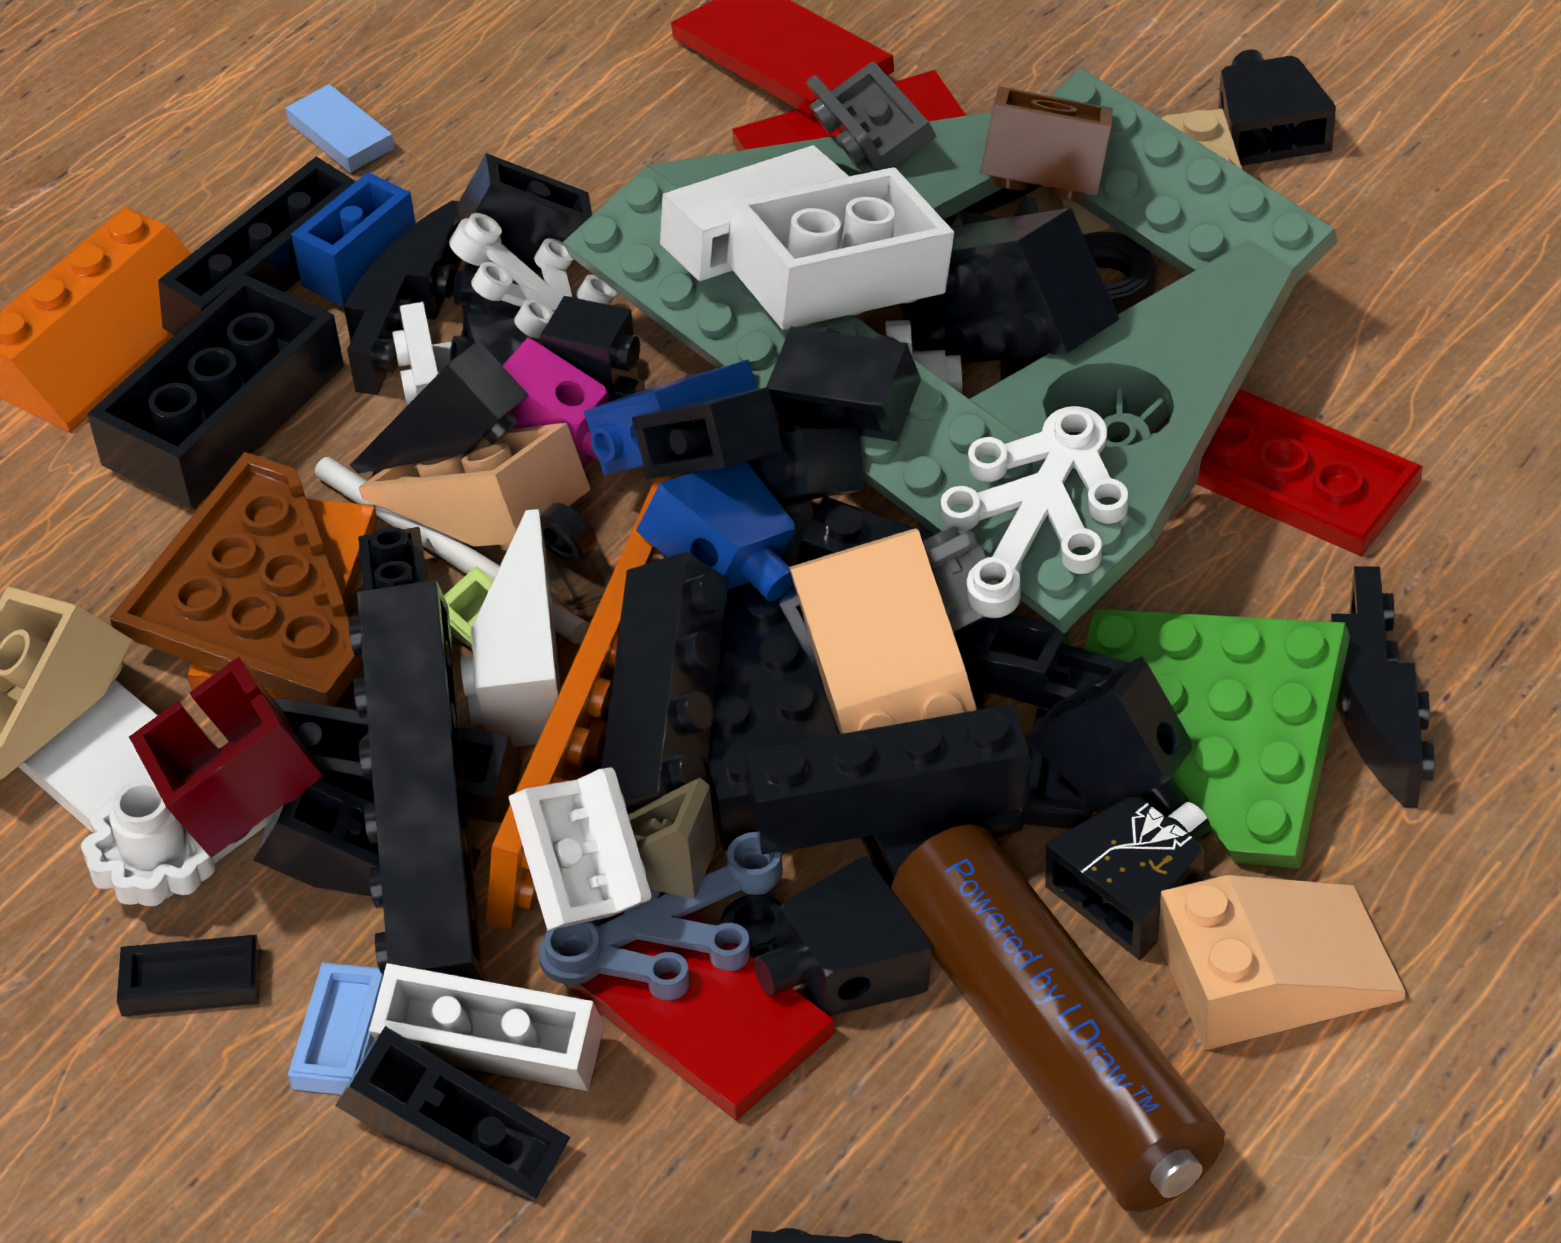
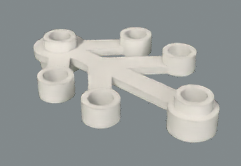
(479, 243)
(1036, 498)

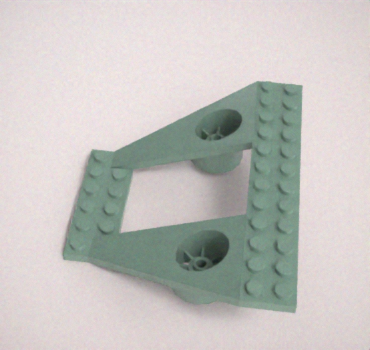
(1164, 359)

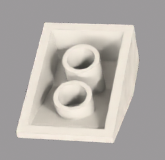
(514, 647)

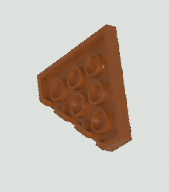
(249, 585)

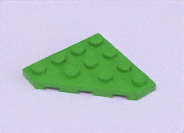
(1256, 712)

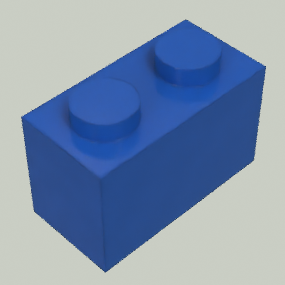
(350, 235)

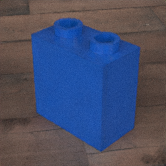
(612, 426)

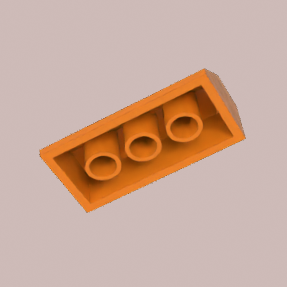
(88, 320)

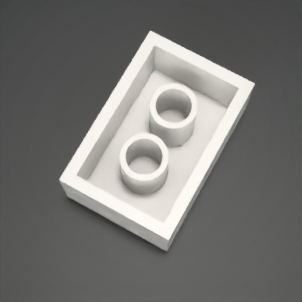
(839, 247)

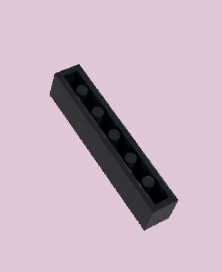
(417, 781)

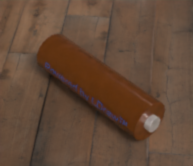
(1058, 1019)

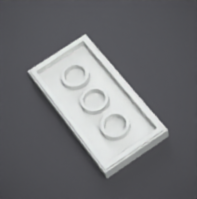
(97, 758)

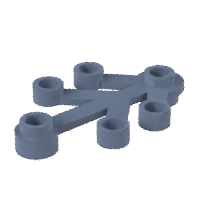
(661, 923)

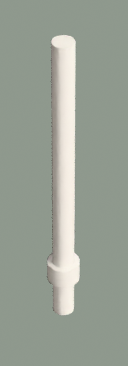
(446, 547)

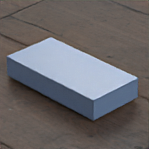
(340, 128)
(335, 1028)

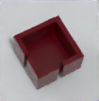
(232, 787)

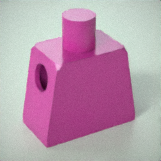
(556, 394)

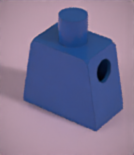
(725, 522)

